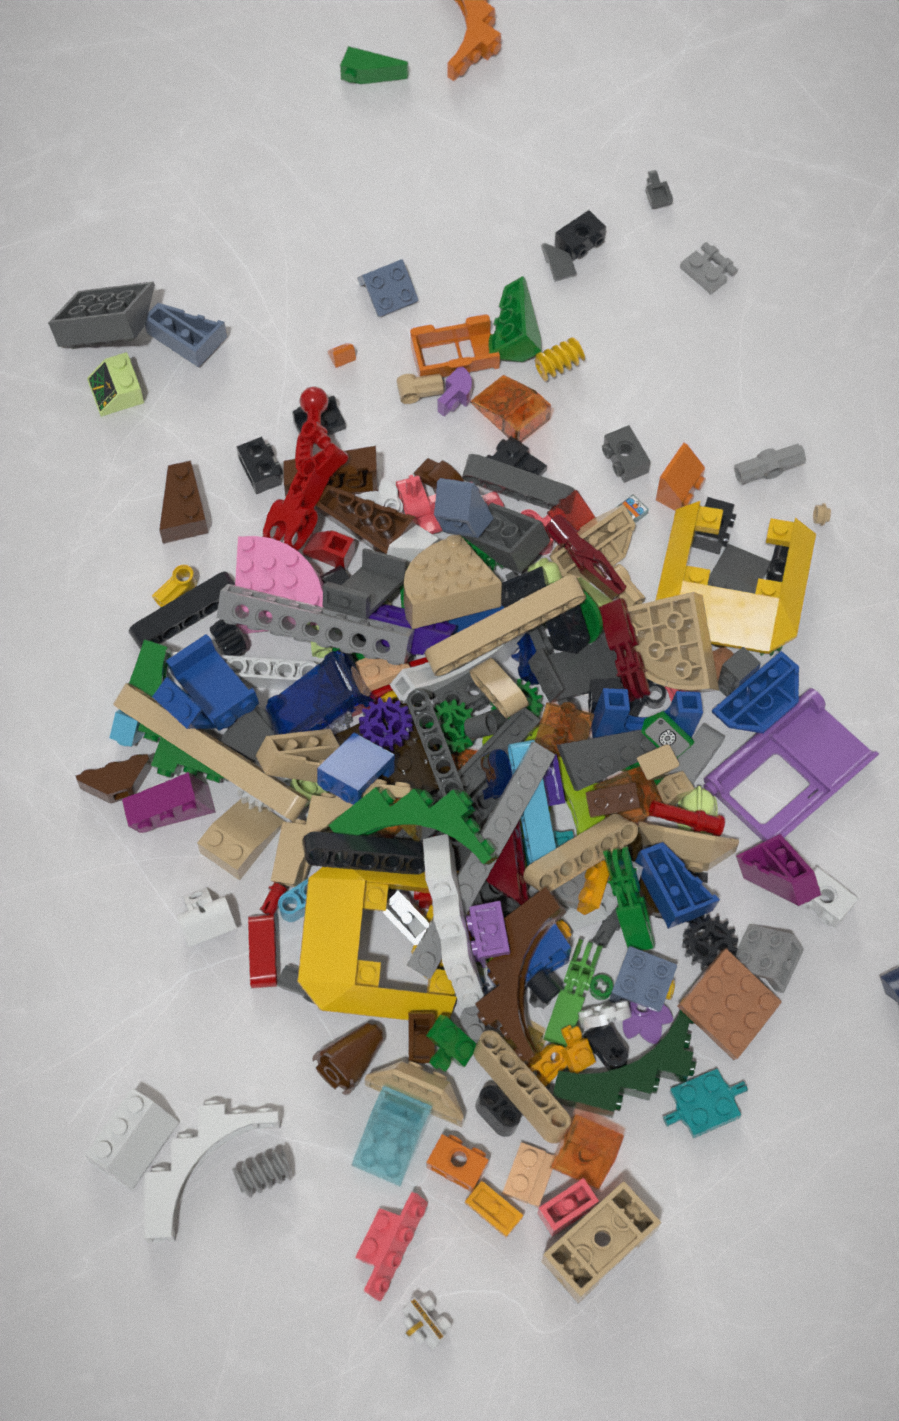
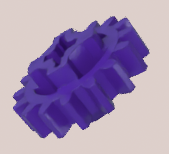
(396, 721)

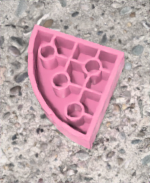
(275, 570)

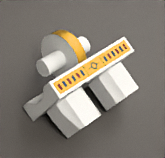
(421, 1324)

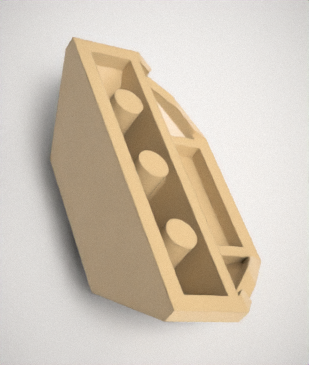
(606, 533)
(694, 849)
(420, 1085)

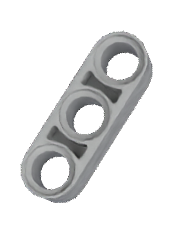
(697, 757)

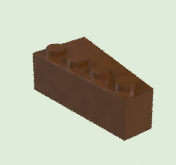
(355, 476)
(364, 518)

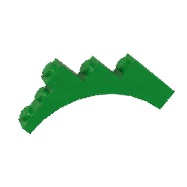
(148, 676)
(448, 815)

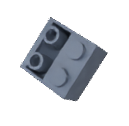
(461, 508)

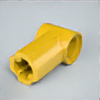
(174, 587)

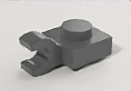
(657, 192)

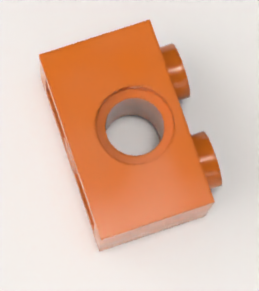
(465, 1176)

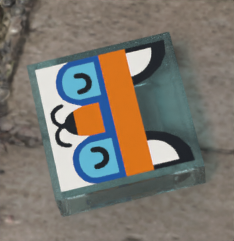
(635, 508)

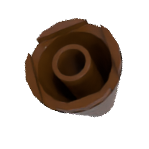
(349, 1057)

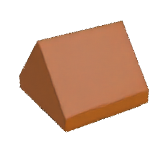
(342, 354)

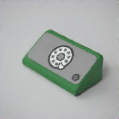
(664, 731)

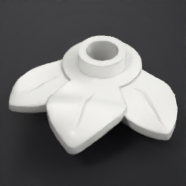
(386, 496)

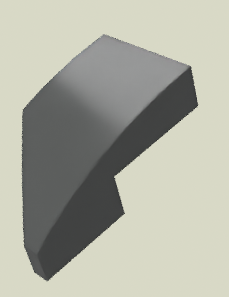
(559, 262)

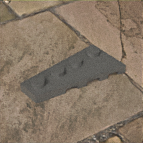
(600, 757)

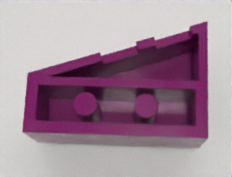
(168, 803)
(779, 870)

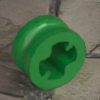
(605, 980)

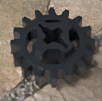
(711, 933)

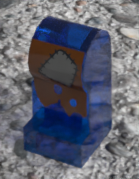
(498, 773)

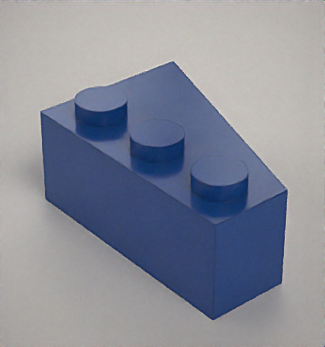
(673, 887)
(550, 954)

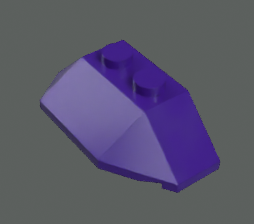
(423, 637)

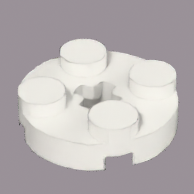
(601, 1015)

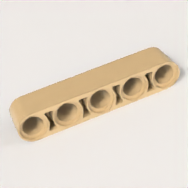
(580, 853)
(522, 1087)

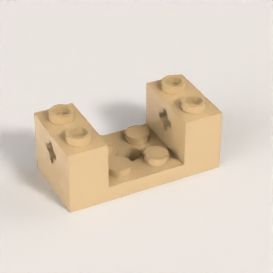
(582, 1263)

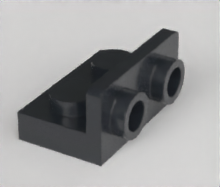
(330, 418)
(523, 586)

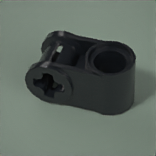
(605, 1044)

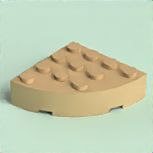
(448, 584)
(676, 642)

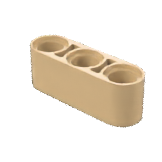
(498, 688)

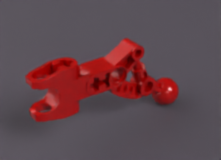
(297, 511)

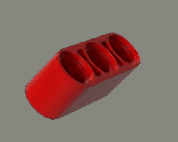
(262, 951)

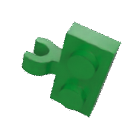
(452, 1044)

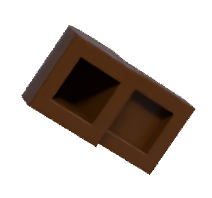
(432, 471)

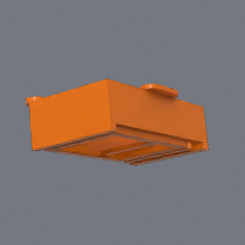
(474, 329)

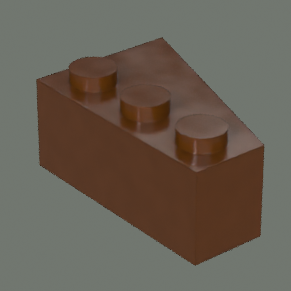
(182, 507)

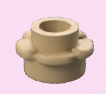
(821, 514)

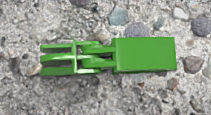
(568, 1003)

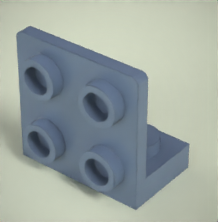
(389, 287)
(643, 979)

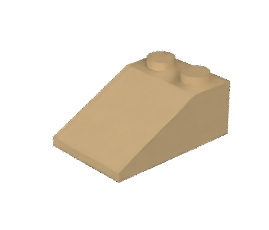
(239, 837)

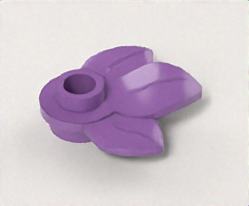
(646, 1023)

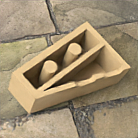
(296, 754)

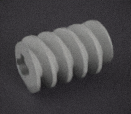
(263, 1173)

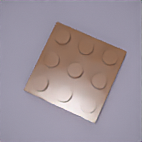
(729, 1004)

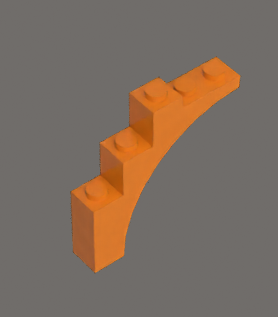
(479, 38)

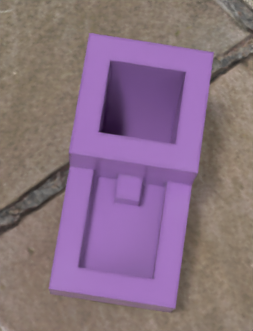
(457, 391)

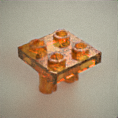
(562, 725)

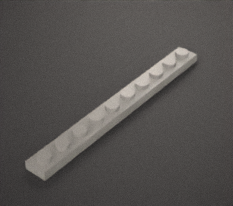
(497, 831)

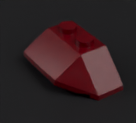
(509, 869)

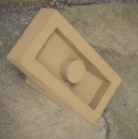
(658, 762)

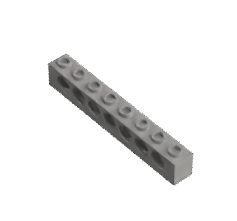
(230, 611)

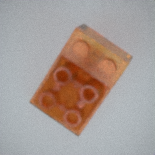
(513, 407)

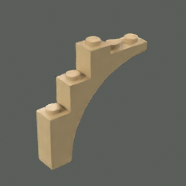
(290, 863)

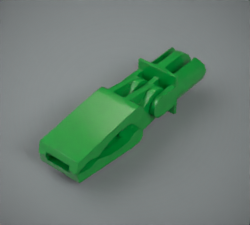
(631, 907)

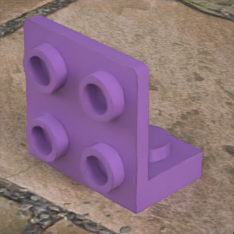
(489, 930)

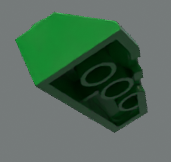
(516, 327)

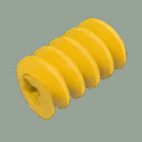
(557, 357)

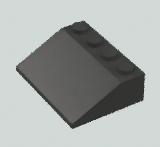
(103, 315)

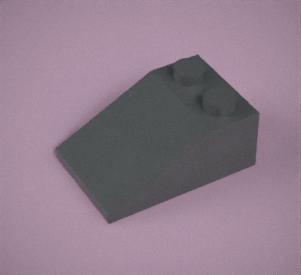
(511, 538)
(738, 570)

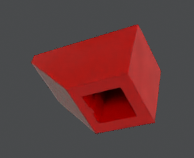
(330, 548)

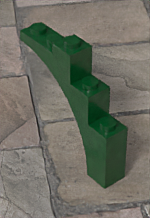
(600, 1091)

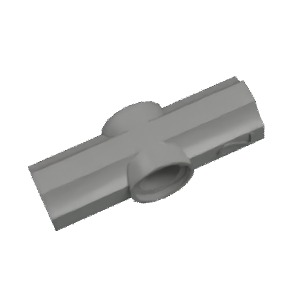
(769, 463)

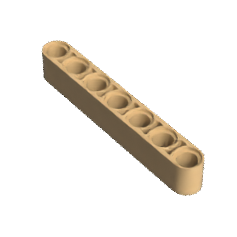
(505, 625)

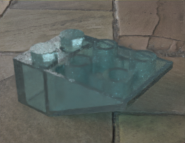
(392, 1135)

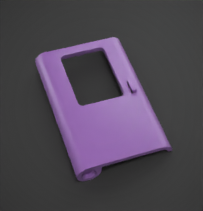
(812, 745)

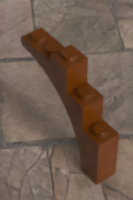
(505, 1003)

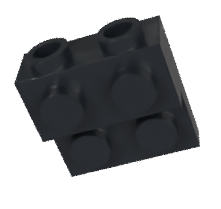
(517, 455)

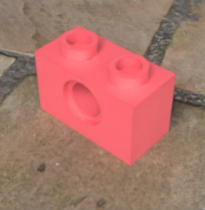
(567, 1207)

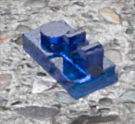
(526, 651)

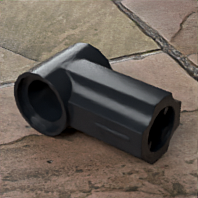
(777, 563)
(542, 989)

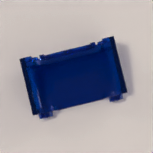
(319, 696)

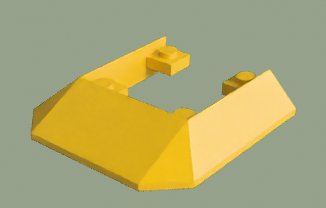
(737, 617)
(330, 947)

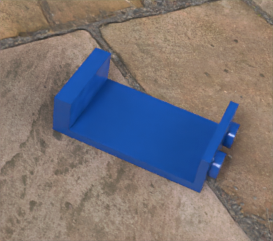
(212, 683)
(182, 706)

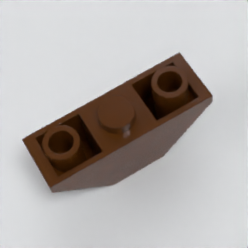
(116, 779)

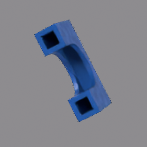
(613, 709)

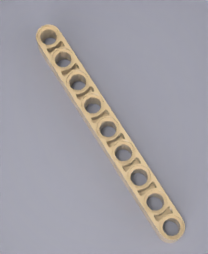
(211, 753)

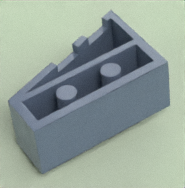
(184, 333)

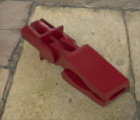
(585, 557)
(621, 637)

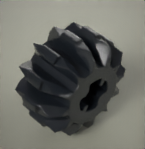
(228, 638)

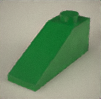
(369, 67)

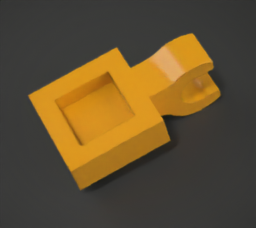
(578, 1051)

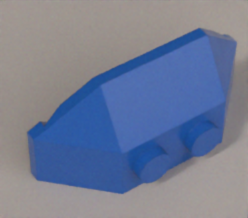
(762, 697)

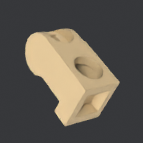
(674, 788)

